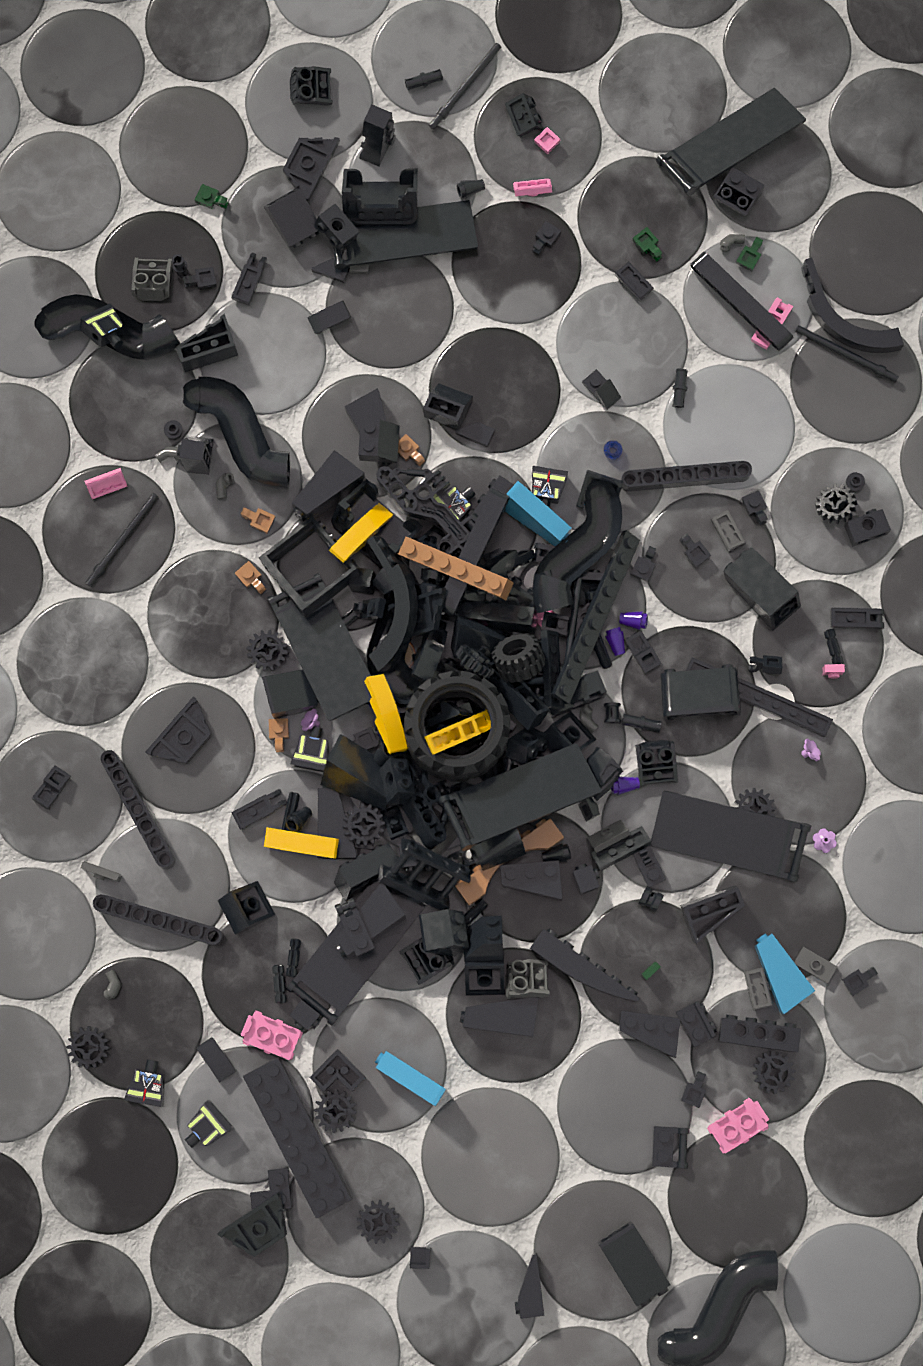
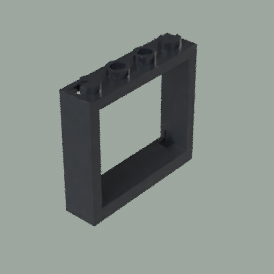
(291, 541)

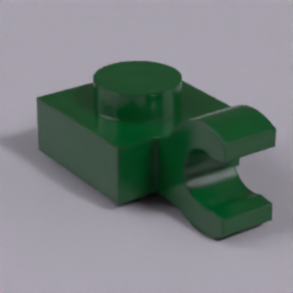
(209, 196)
(647, 242)
(749, 255)

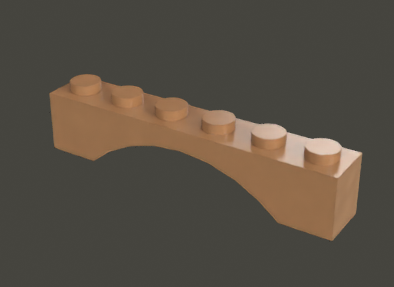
(456, 568)
(542, 838)

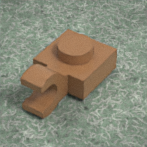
(408, 449)
(260, 520)
(249, 576)
(279, 730)

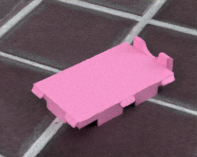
(270, 1035)
(739, 1125)

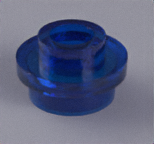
(613, 444)

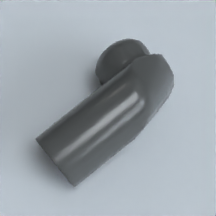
(167, 452)
(114, 985)

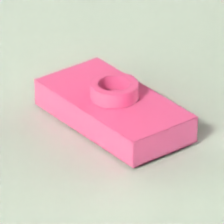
(532, 187)
(106, 483)

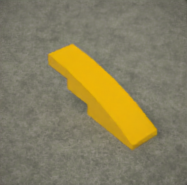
(360, 532)
(387, 714)
(458, 732)
(301, 842)

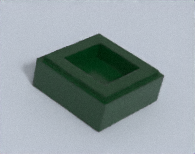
(650, 971)

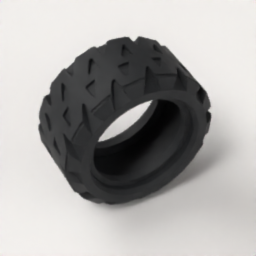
(465, 686)

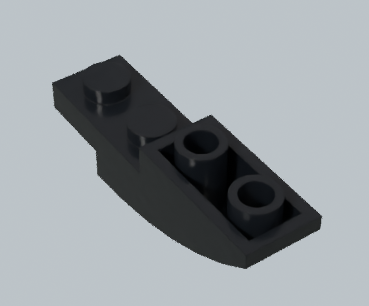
(505, 563)
(429, 653)

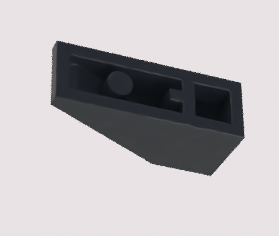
(530, 1295)

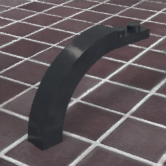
(841, 330)
(405, 607)

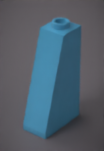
(536, 515)
(782, 974)
(410, 1078)

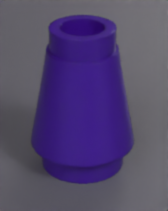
(634, 619)
(616, 640)
(625, 784)

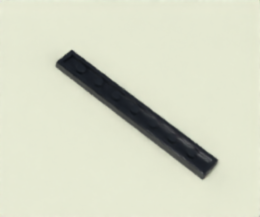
(775, 704)

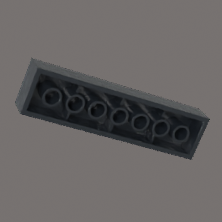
(297, 1137)

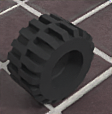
(518, 657)

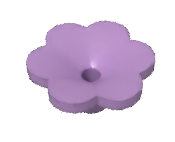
(310, 720)
(811, 750)
(819, 841)

